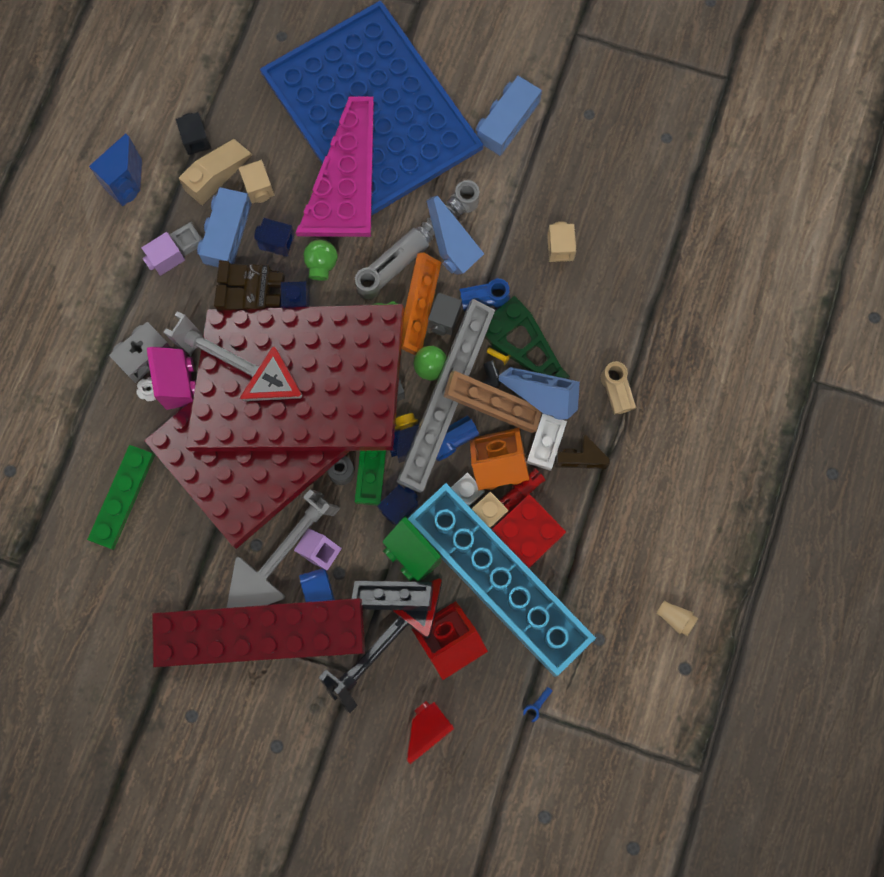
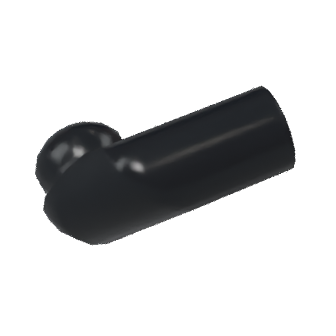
(492, 374)

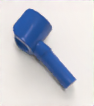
(538, 703)

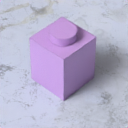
(162, 254)
(317, 549)

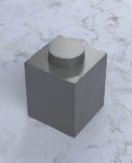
(444, 314)

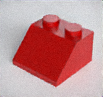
(452, 641)

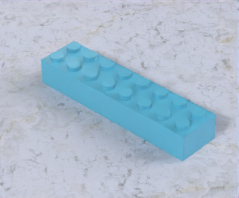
(501, 580)

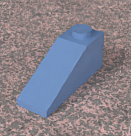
(453, 241)
(545, 392)

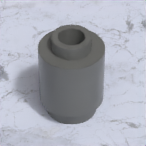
(346, 475)

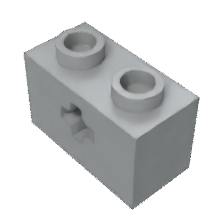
(126, 353)

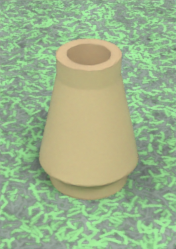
(678, 618)

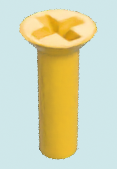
(498, 355)

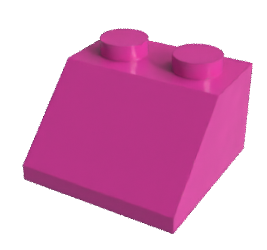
(171, 376)

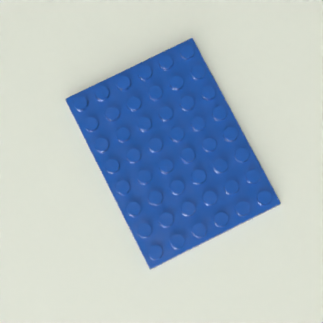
(415, 121)

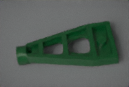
(509, 318)

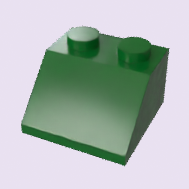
(411, 551)

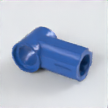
(484, 294)
(457, 435)

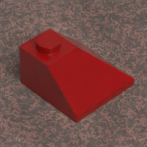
(427, 730)

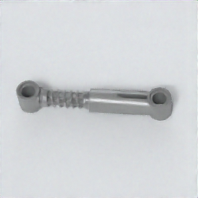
(411, 244)

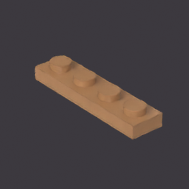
(492, 401)

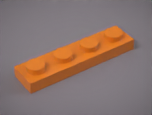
(419, 302)

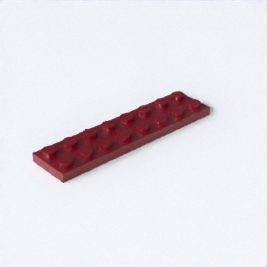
(258, 633)

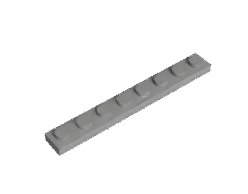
(441, 409)

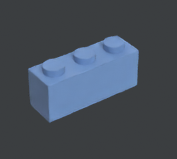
(508, 115)
(224, 227)

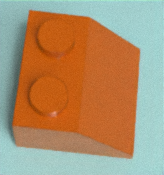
(498, 459)

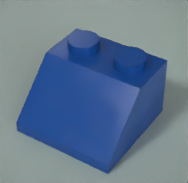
(119, 170)

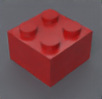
(529, 531)

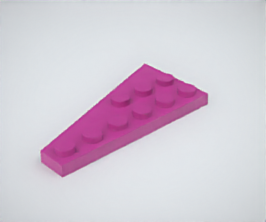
(344, 185)

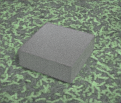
(186, 239)

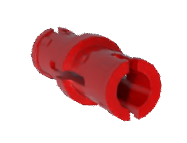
(522, 490)

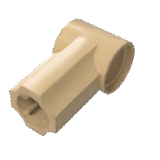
(619, 390)

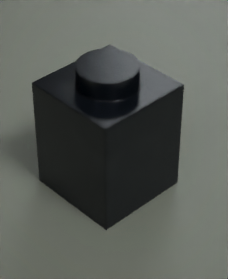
(193, 133)

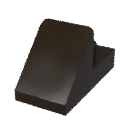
(589, 458)

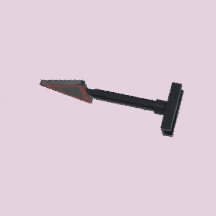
(420, 620)

